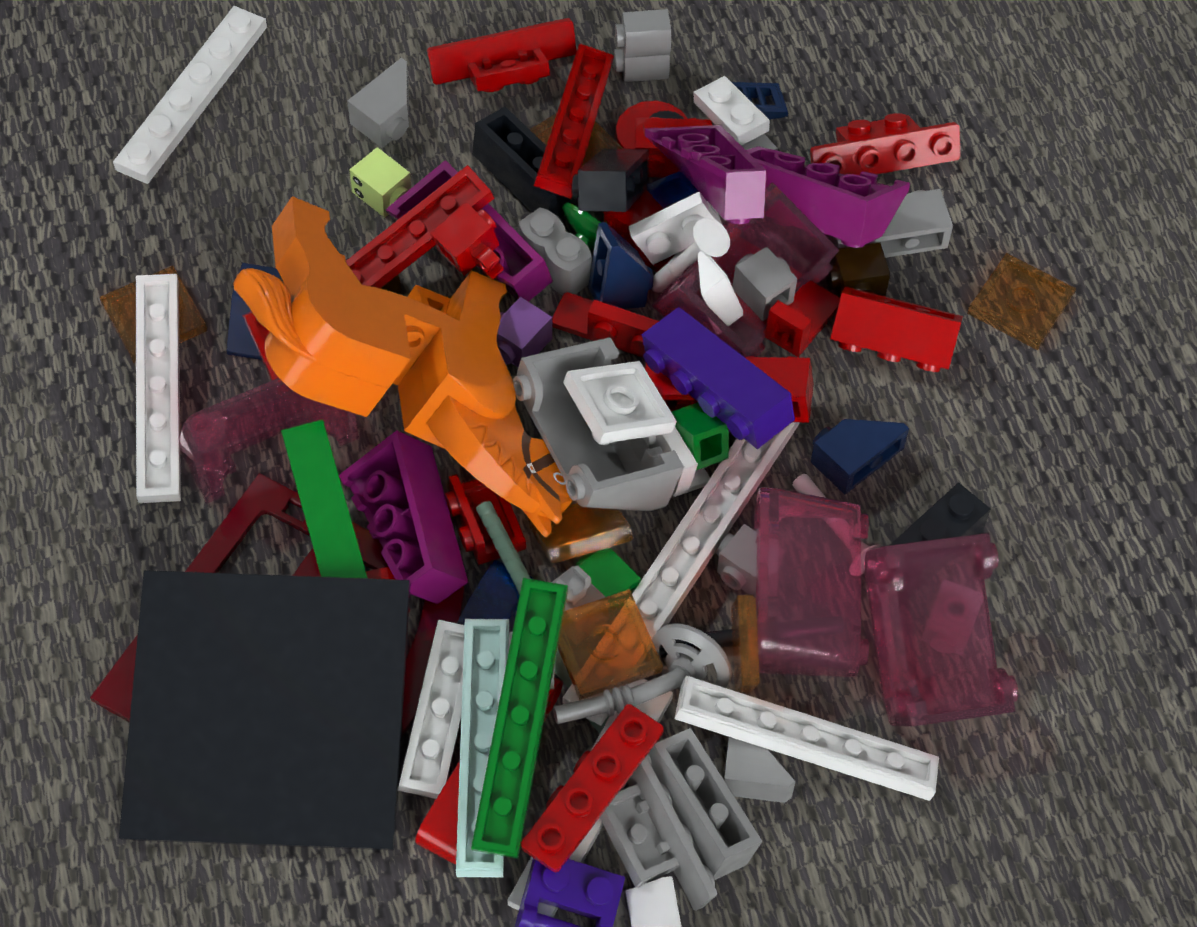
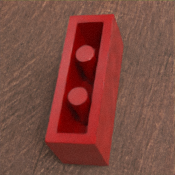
(896, 329)

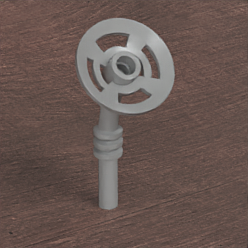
(680, 661)

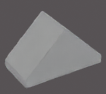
(756, 773)

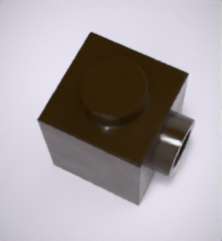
(860, 269)

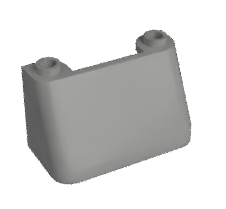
(595, 474)

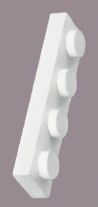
(436, 715)

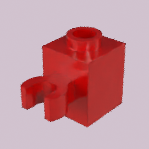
(468, 241)

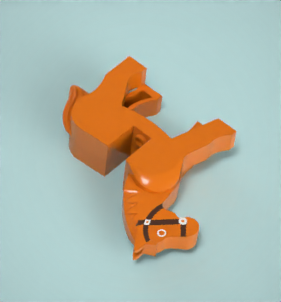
(356, 340)

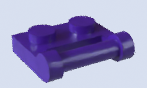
(574, 889)

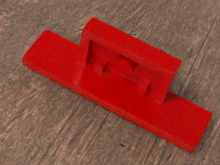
(504, 56)
(889, 145)
(600, 321)
(591, 788)

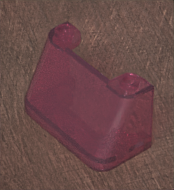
(787, 235)
(246, 420)
(809, 584)
(936, 631)

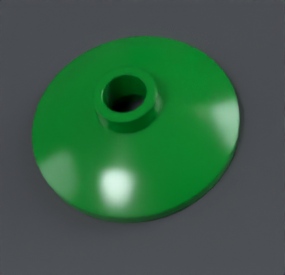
(583, 224)

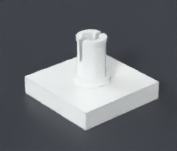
(619, 402)

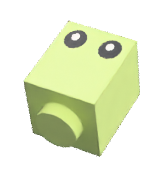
(379, 180)

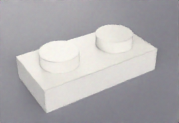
(732, 110)

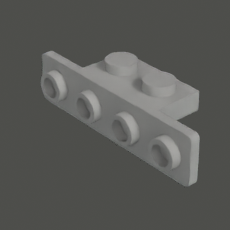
(654, 839)

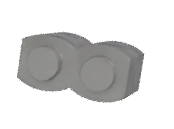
(643, 45)
(563, 252)

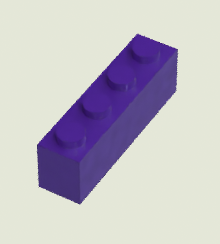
(718, 378)

